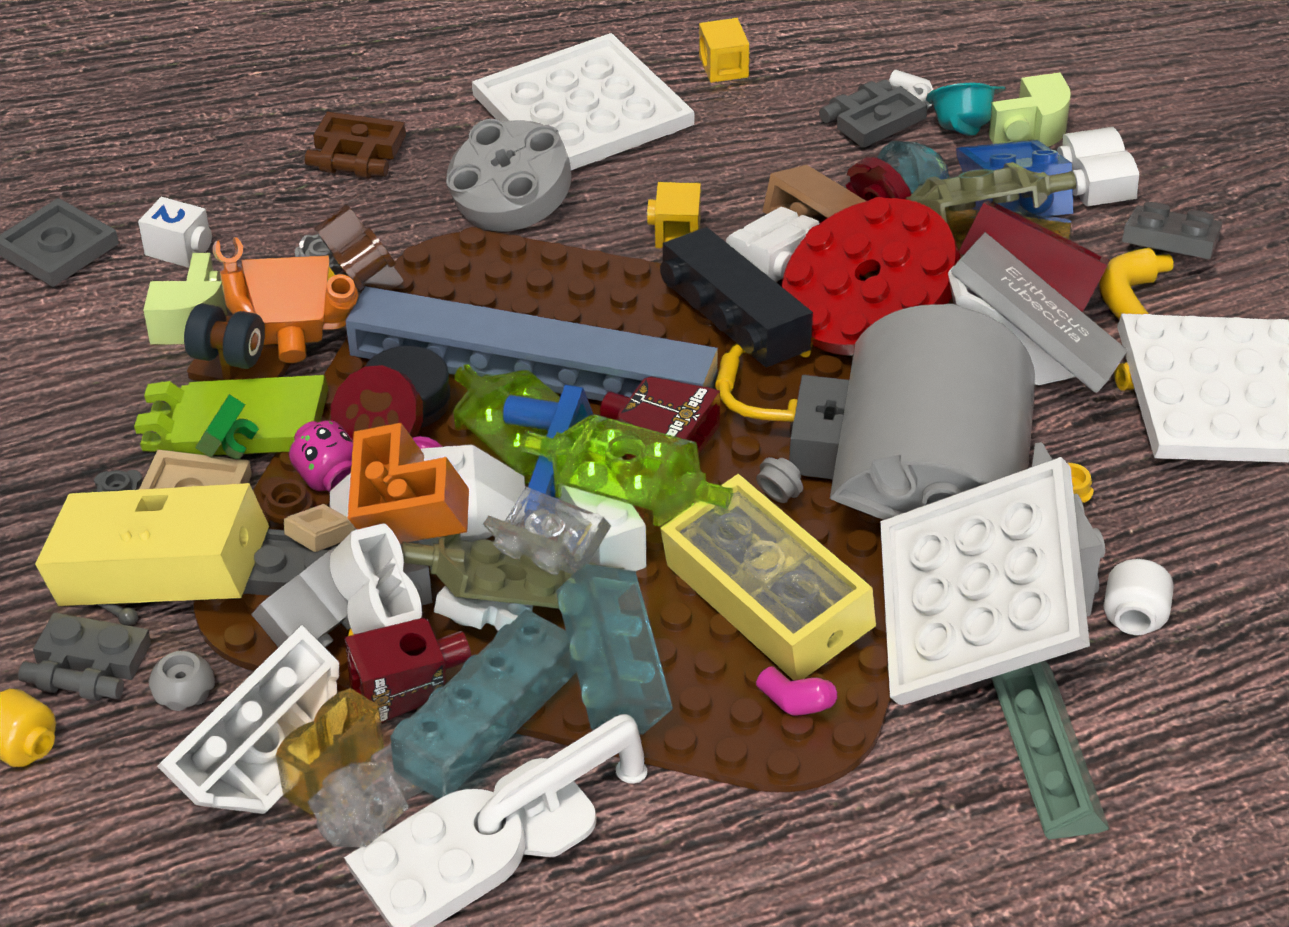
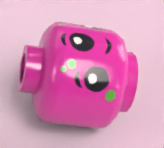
(322, 454)

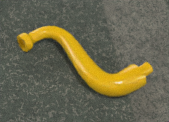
(1115, 288)

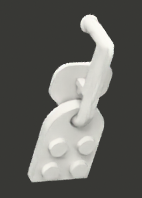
(442, 862)

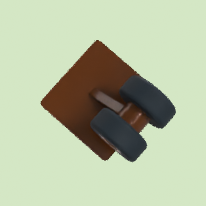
(229, 346)

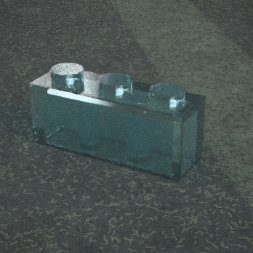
(613, 646)

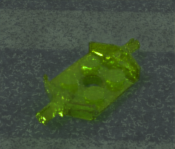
(483, 413)
(659, 478)

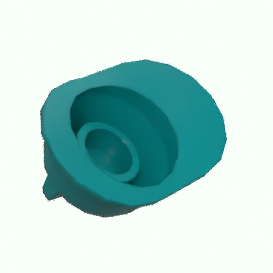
(964, 106)

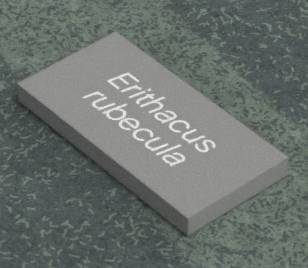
(1039, 312)

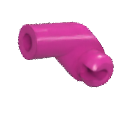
(797, 696)

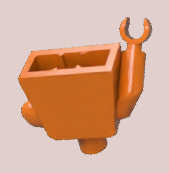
(289, 297)

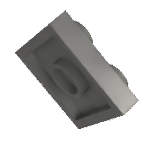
(1172, 231)
(56, 242)

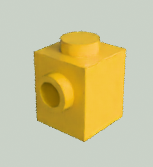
(674, 210)

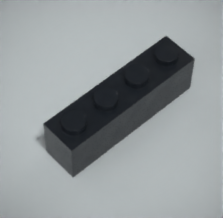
(737, 296)

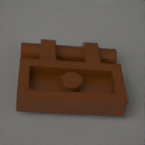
(360, 135)

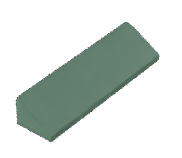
(1049, 752)

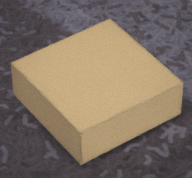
(318, 527)

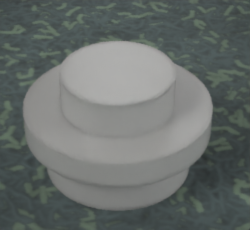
(779, 479)

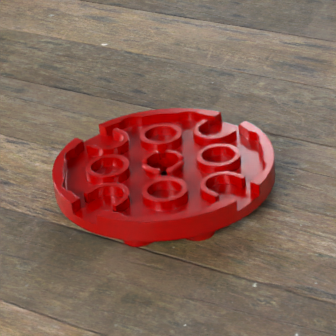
(897, 236)

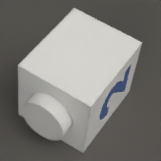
(174, 231)

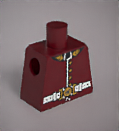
(668, 408)
(402, 664)

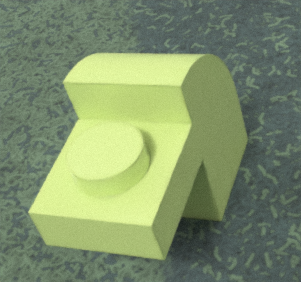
(1036, 114)
(171, 302)

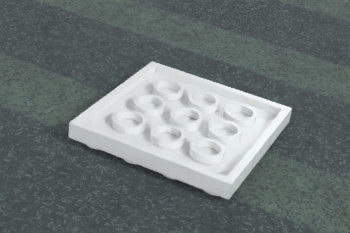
(592, 95)
(1211, 385)
(983, 583)

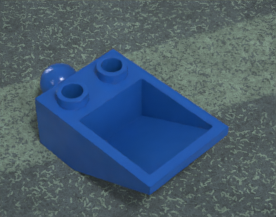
(1029, 155)

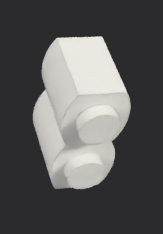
(1100, 166)
(372, 579)

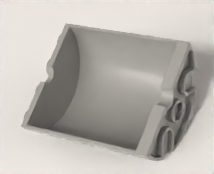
(932, 409)

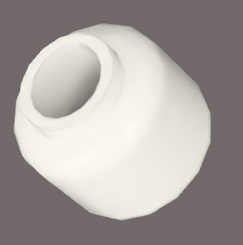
(1138, 596)

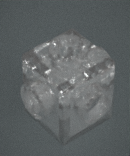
(357, 804)

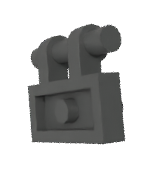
(874, 112)
(89, 646)

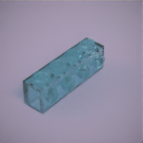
(482, 705)

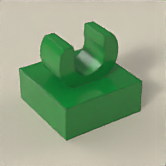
(223, 429)

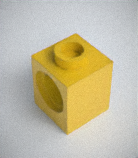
(724, 50)

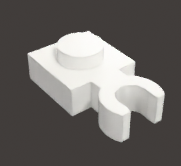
(476, 611)

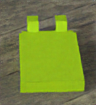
(273, 404)

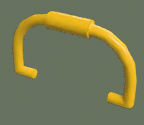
(725, 383)

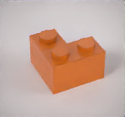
(401, 489)

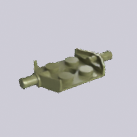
(1000, 184)
(486, 573)

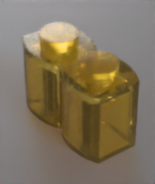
(342, 733)

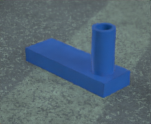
(547, 416)

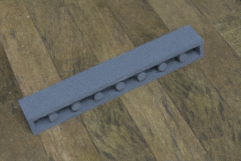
(511, 342)

